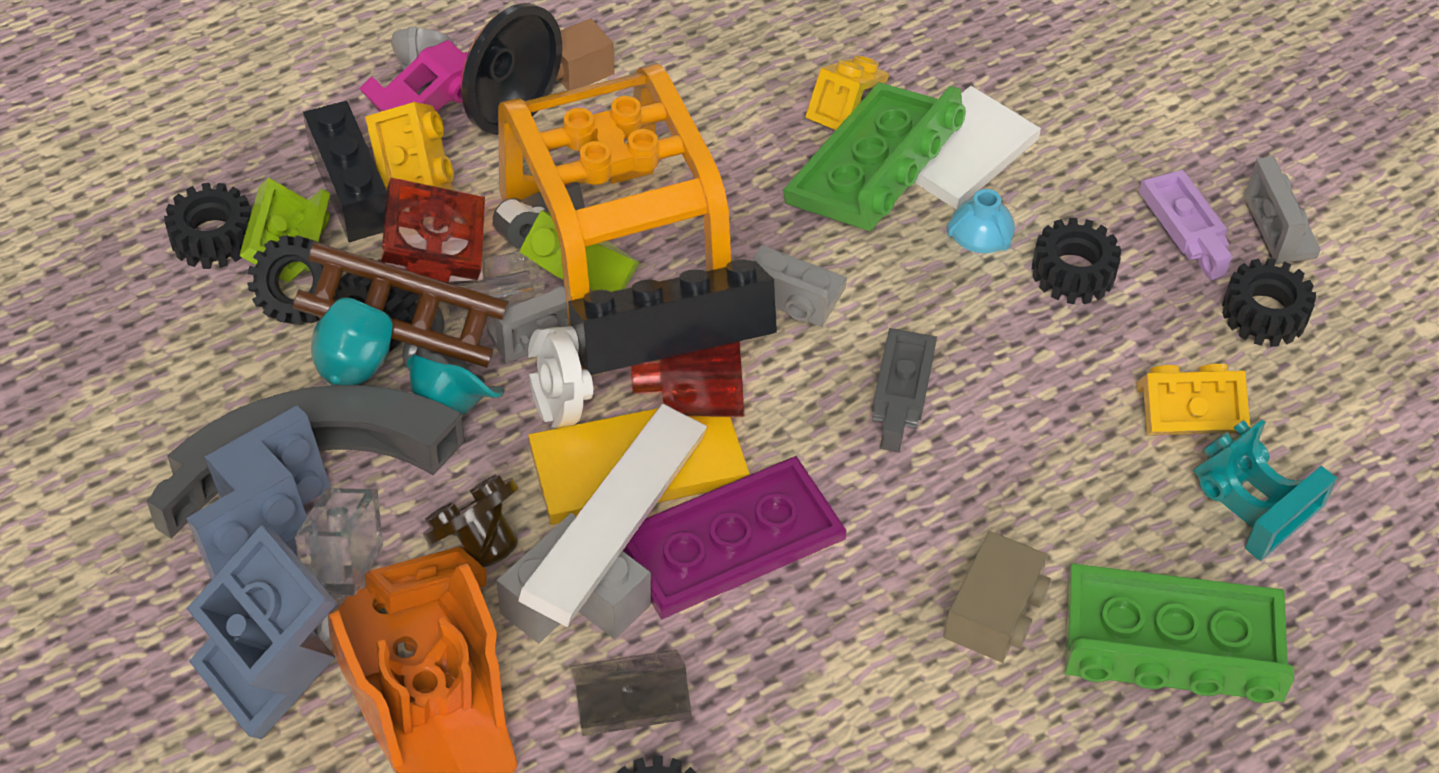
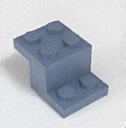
(260, 482)
(261, 632)

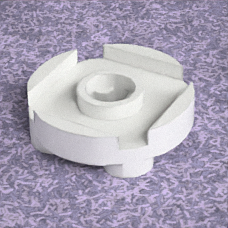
(560, 381)

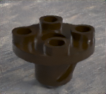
(478, 522)

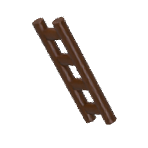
(430, 291)

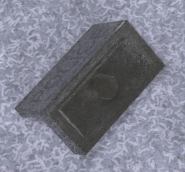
(631, 692)

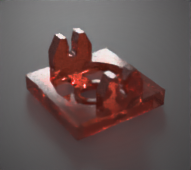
(441, 205)

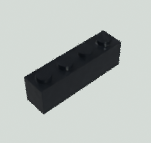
(673, 316)

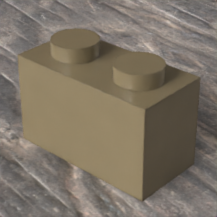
(996, 597)

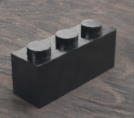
(347, 169)

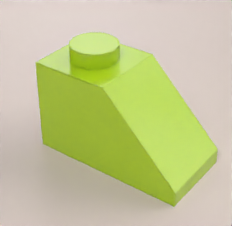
(606, 264)

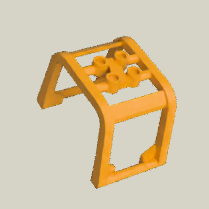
(607, 157)

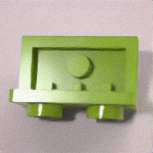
(282, 213)

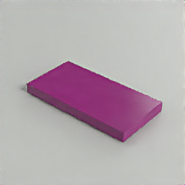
(733, 535)

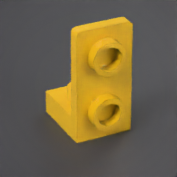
(841, 89)

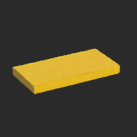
(579, 457)

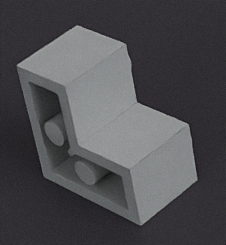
(612, 605)

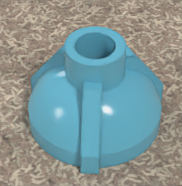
(982, 223)

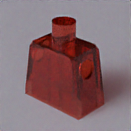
(696, 382)

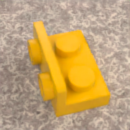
(410, 145)
(1194, 401)

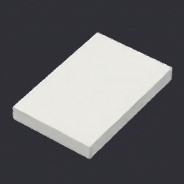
(978, 151)

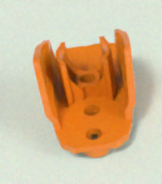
(445, 700)

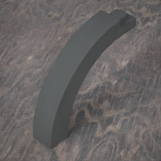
(340, 419)

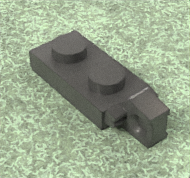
(902, 384)

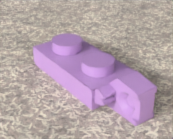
(1189, 221)

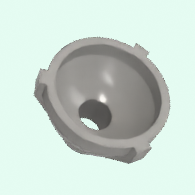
(411, 41)

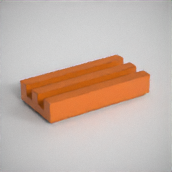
(431, 580)

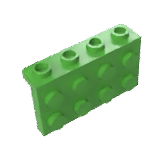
(876, 154)
(1177, 633)

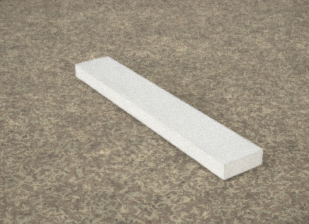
(612, 516)

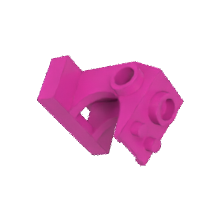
(437, 63)

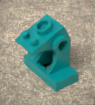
(1289, 503)

